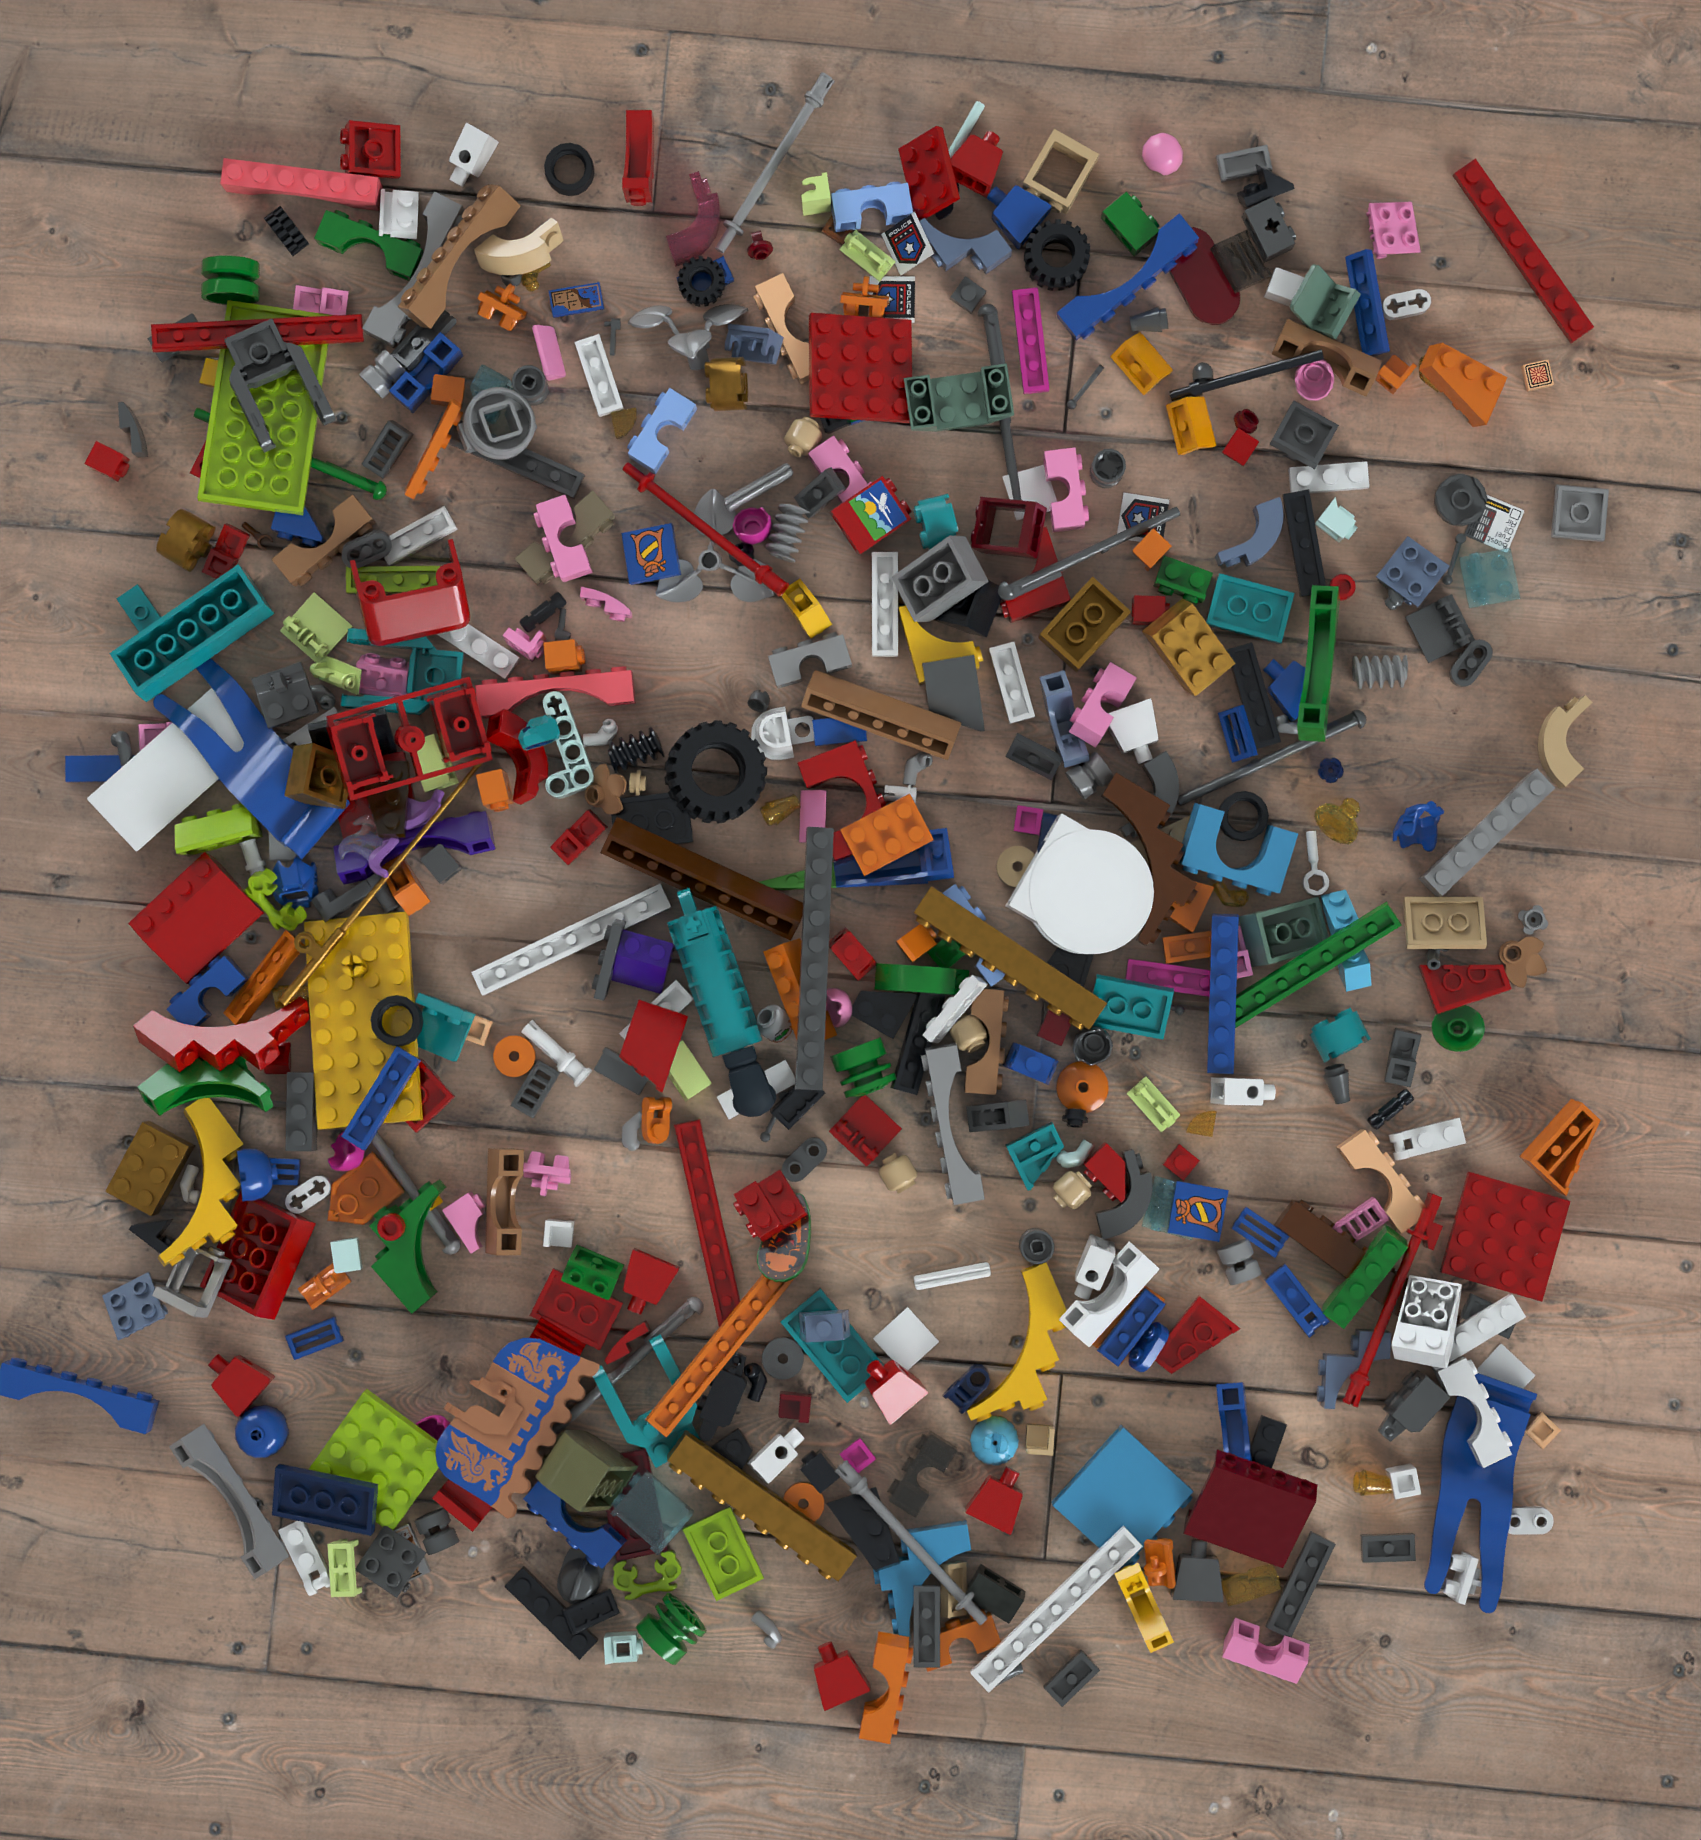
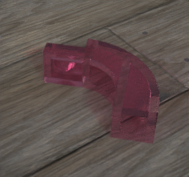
(702, 232)

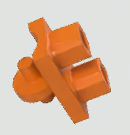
(491, 302)
(875, 302)
(323, 1286)
(1160, 1562)

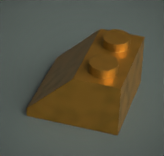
(315, 777)

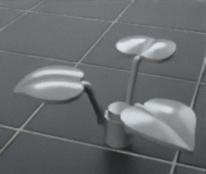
(693, 343)
(688, 584)

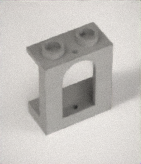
(171, 1292)

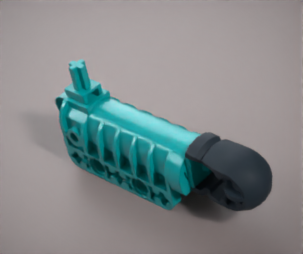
(722, 1002)

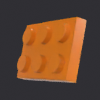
(887, 834)

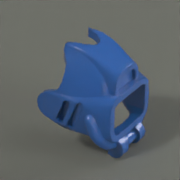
(1418, 830)
(295, 879)

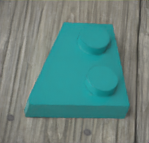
(1035, 1152)

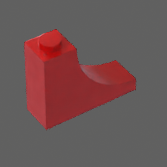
(1041, 599)

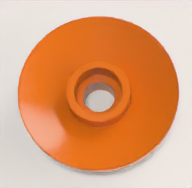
(1068, 1085)

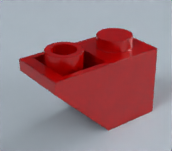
(1109, 1170)

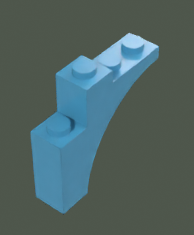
(941, 1543)

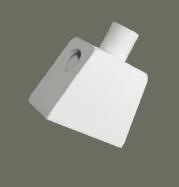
(474, 144)
(1135, 729)
(1240, 1091)
(1098, 1257)
(766, 1463)

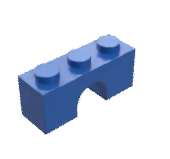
(416, 386)
(190, 1007)

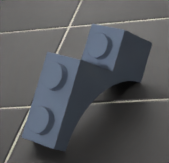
(986, 251)
(1337, 1367)

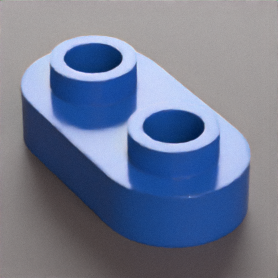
(1148, 1347)

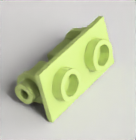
(867, 255)
(337, 674)
(1153, 1104)

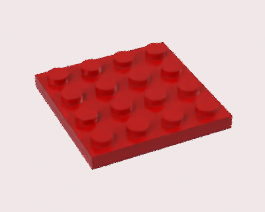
(859, 367)
(1505, 1236)

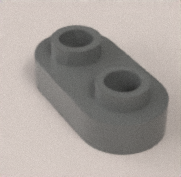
(366, 548)
(1470, 664)
(804, 1159)

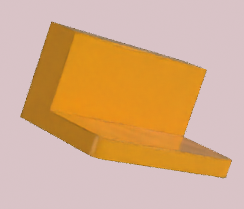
(1141, 363)
(1190, 424)

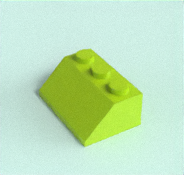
(215, 830)

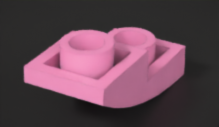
(613, 607)

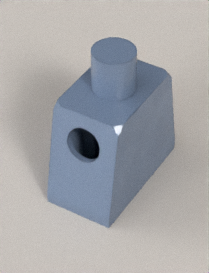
(824, 1325)

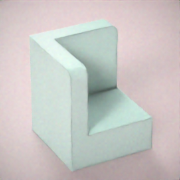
(346, 1255)

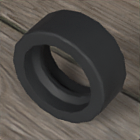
(569, 149)
(1262, 811)
(386, 1003)

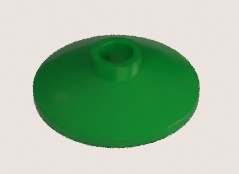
(1463, 1019)

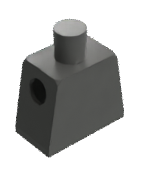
(1198, 1575)

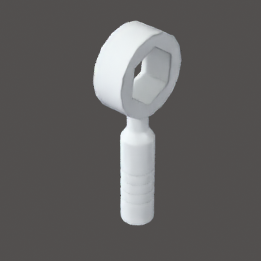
(1313, 858)

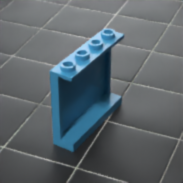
(1121, 1488)

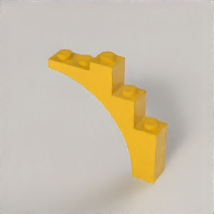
(210, 1219)
(1037, 1352)

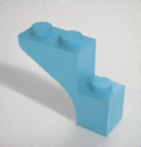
(1340, 913)

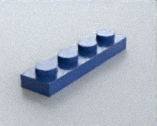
(1369, 306)
(381, 1098)

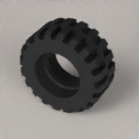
(739, 747)

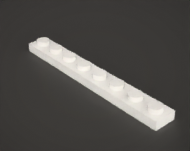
(569, 940)
(1056, 1609)

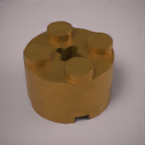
(727, 384)
(185, 539)

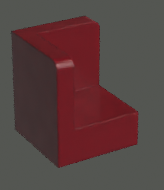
(1054, 1028)
(795, 1406)

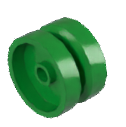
(230, 279)

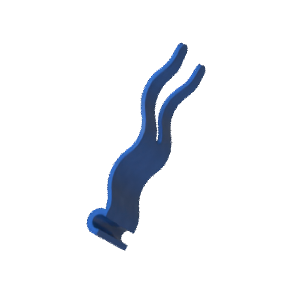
(259, 770)
(1490, 1486)

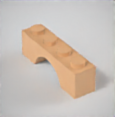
(776, 299)
(1401, 1206)

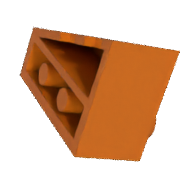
(1464, 381)
(1561, 1145)

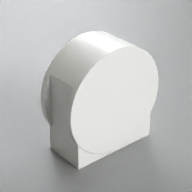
(1085, 889)

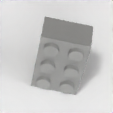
(939, 578)

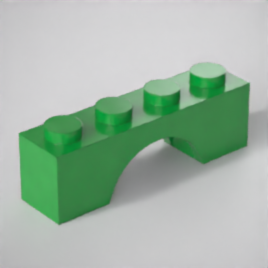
(341, 233)
(1357, 1288)

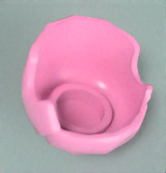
(1162, 153)
(1314, 380)
(838, 1006)

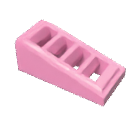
(1363, 1208)

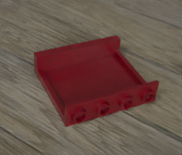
(1251, 1509)

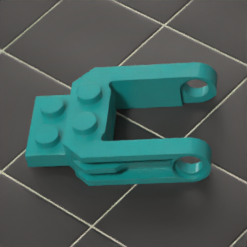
(426, 669)
(640, 1431)

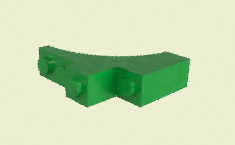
(201, 1080)
(402, 1260)

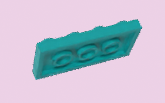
(841, 1360)

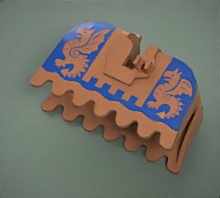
(492, 1451)

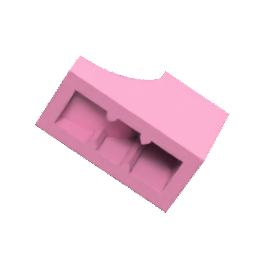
(465, 1217)

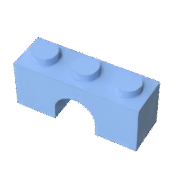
(891, 200)
(670, 410)

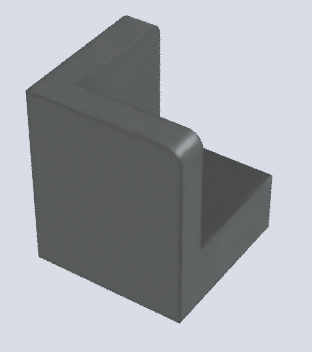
(441, 864)

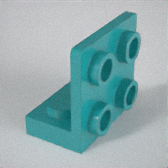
(443, 1027)

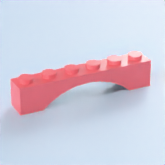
(266, 178)
(611, 687)

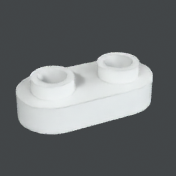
(1527, 1520)

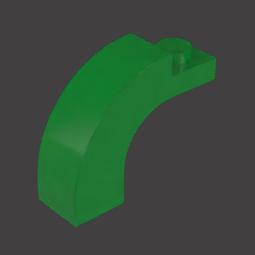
(919, 978)

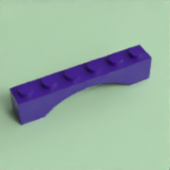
(465, 833)

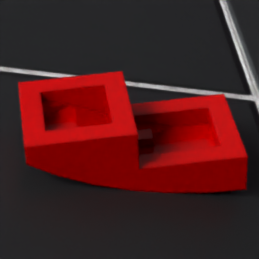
(226, 551)
(579, 837)
(1433, 1229)
(622, 1347)

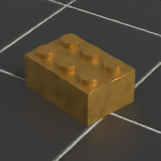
(1084, 624)
(1188, 647)
(150, 1168)

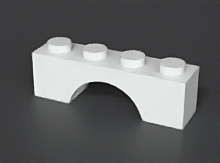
(1091, 1317)
(1487, 1440)

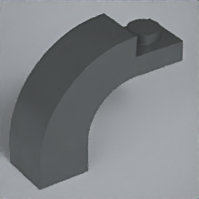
(1165, 785)
(1129, 1212)

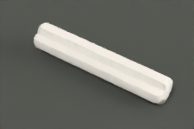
(952, 1276)

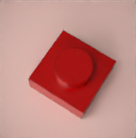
(1181, 1162)

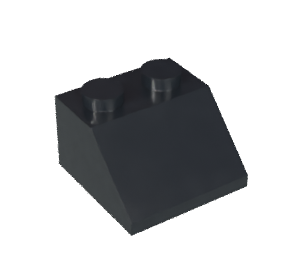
(974, 612)

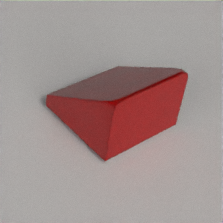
(1240, 447)
(283, 1062)

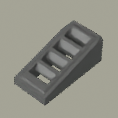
(395, 453)
(532, 1112)

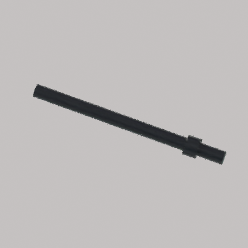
(1197, 389)

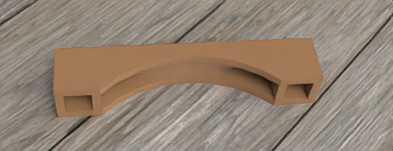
(428, 295)

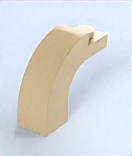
(1552, 745)

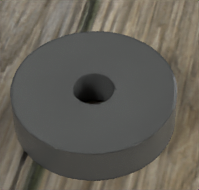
(774, 1366)

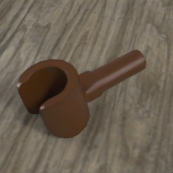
(257, 535)

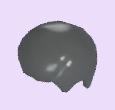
(1092, 1045)

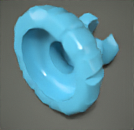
(991, 1430)

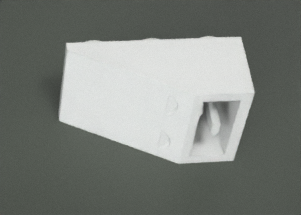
(1427, 1322)

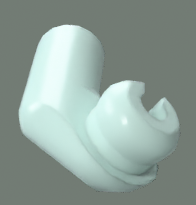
(1075, 1158)

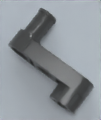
(331, 907)

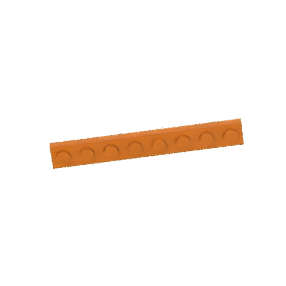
(715, 1354)

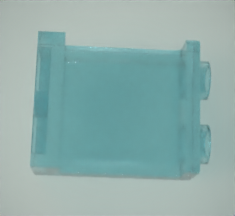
(651, 1510)

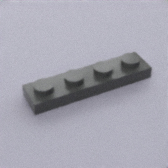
(1300, 1585)

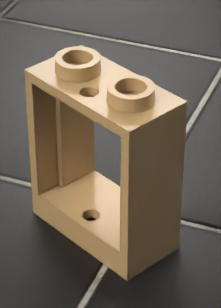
(1071, 149)

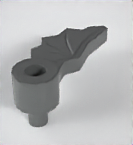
(615, 324)

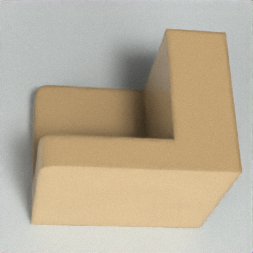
(1039, 1439)

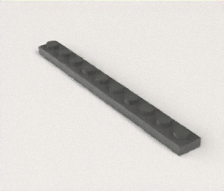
(814, 958)

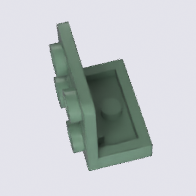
(1323, 303)

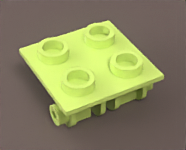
(315, 628)

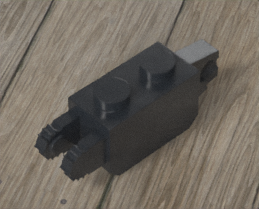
(724, 1396)

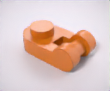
(656, 1129)

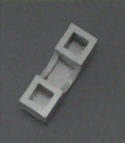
(830, 651)

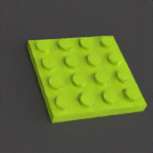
(382, 1449)

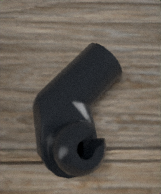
(758, 1380)

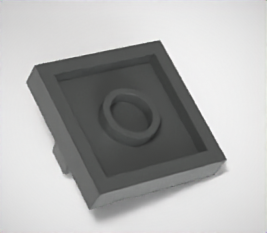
(1304, 435)
(285, 695)

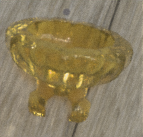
(1339, 821)

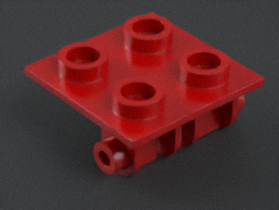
(865, 1130)

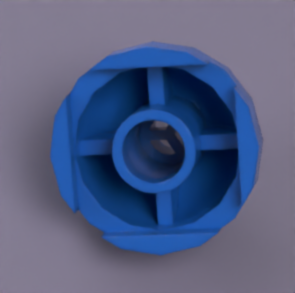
(255, 1174)
(269, 1423)

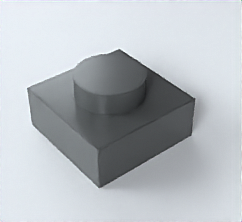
(968, 295)

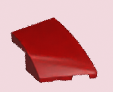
(653, 1041)

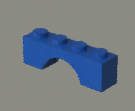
(1234, 1419)
(597, 1543)

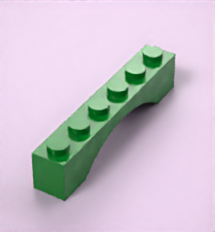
(1319, 663)

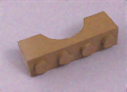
(1354, 368)
(299, 562)
(983, 1075)
(502, 1227)

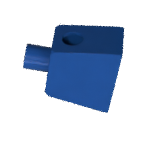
(1017, 213)
(1286, 687)
(1030, 1063)

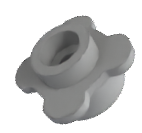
(1537, 913)

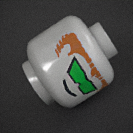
(774, 1024)

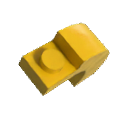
(1143, 1607)

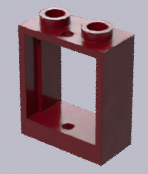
(1030, 533)

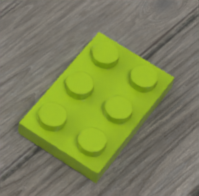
(723, 1553)

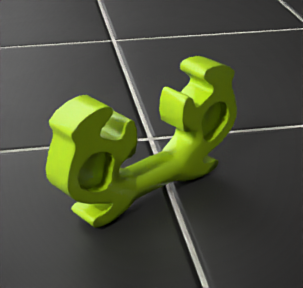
(260, 885)
(625, 1578)

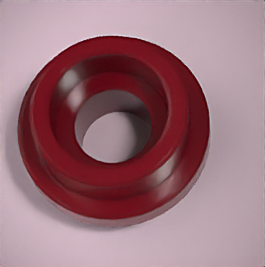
(1246, 421)

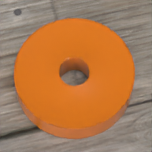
(526, 1059)
(806, 1491)

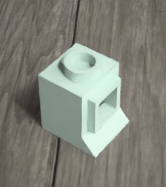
(1337, 522)
(610, 1646)

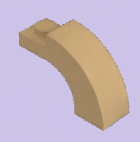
(519, 255)

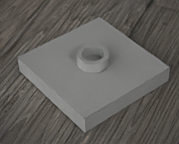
(1579, 513)

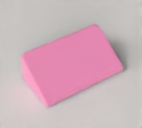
(549, 352)
(812, 811)

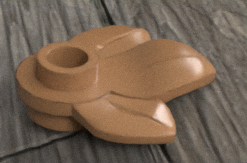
(606, 790)
(1525, 961)

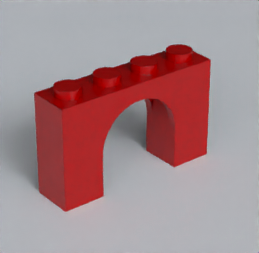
(845, 763)

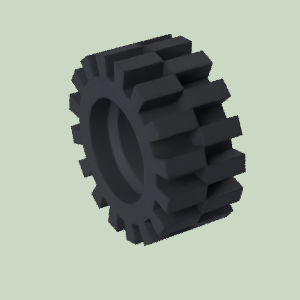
(286, 231)
(701, 265)

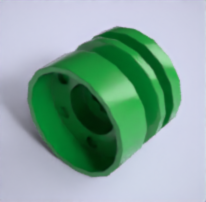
(863, 1068)
(675, 1624)

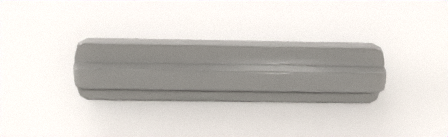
(758, 487)

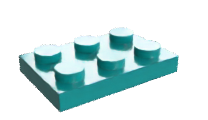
(1249, 608)
(1133, 1006)

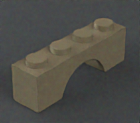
(591, 518)

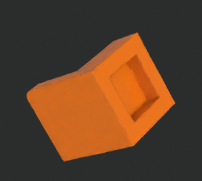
(1394, 373)
(447, 388)
(1151, 549)

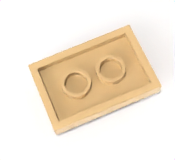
(1444, 923)

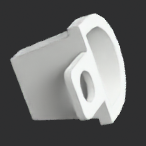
(777, 733)

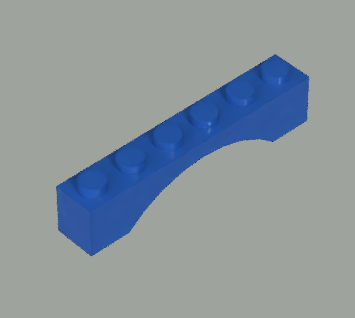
(1085, 312)
(1222, 993)
(128, 1409)

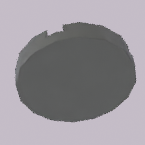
(1460, 500)

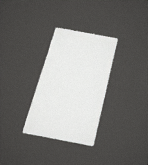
(163, 777)

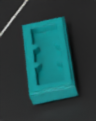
(138, 608)

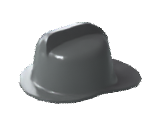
(578, 1577)

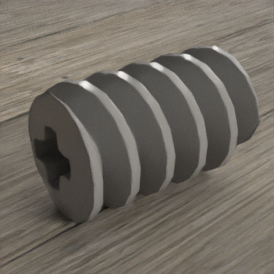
(786, 532)
(1379, 671)

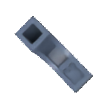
(1059, 709)

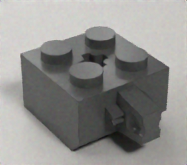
(1412, 1405)

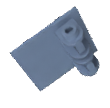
(1412, 572)
(133, 1306)

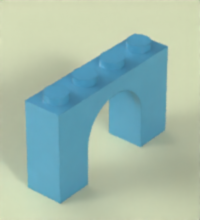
(1264, 872)

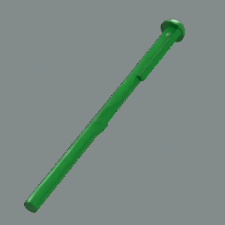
(377, 489)

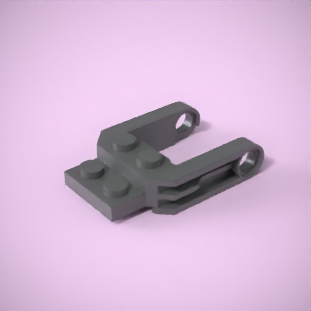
(264, 357)

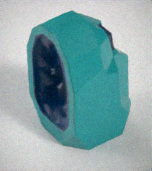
(539, 732)

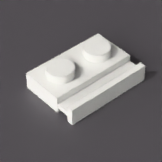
(399, 214)

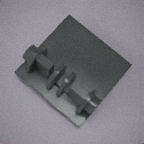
(1440, 628)
(391, 1561)

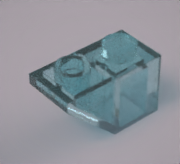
(486, 379)

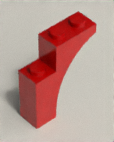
(639, 157)

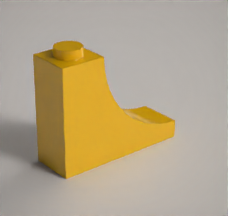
(927, 648)

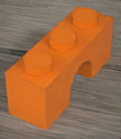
(982, 1636)

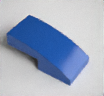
(831, 732)

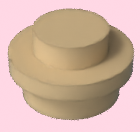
(637, 782)

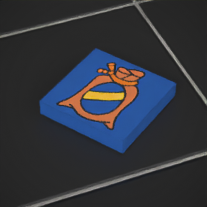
(651, 554)
(1197, 1211)

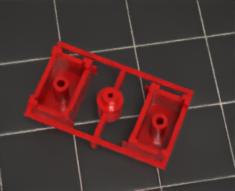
(457, 727)

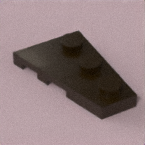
(390, 806)

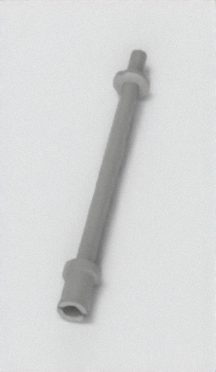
(813, 100)
(860, 1486)

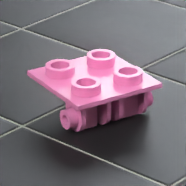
(1393, 228)

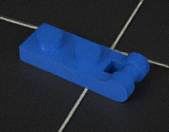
(1296, 1299)

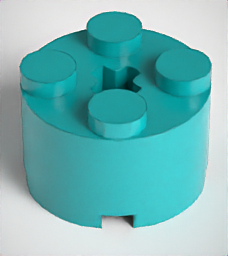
(936, 520)
(1339, 1035)

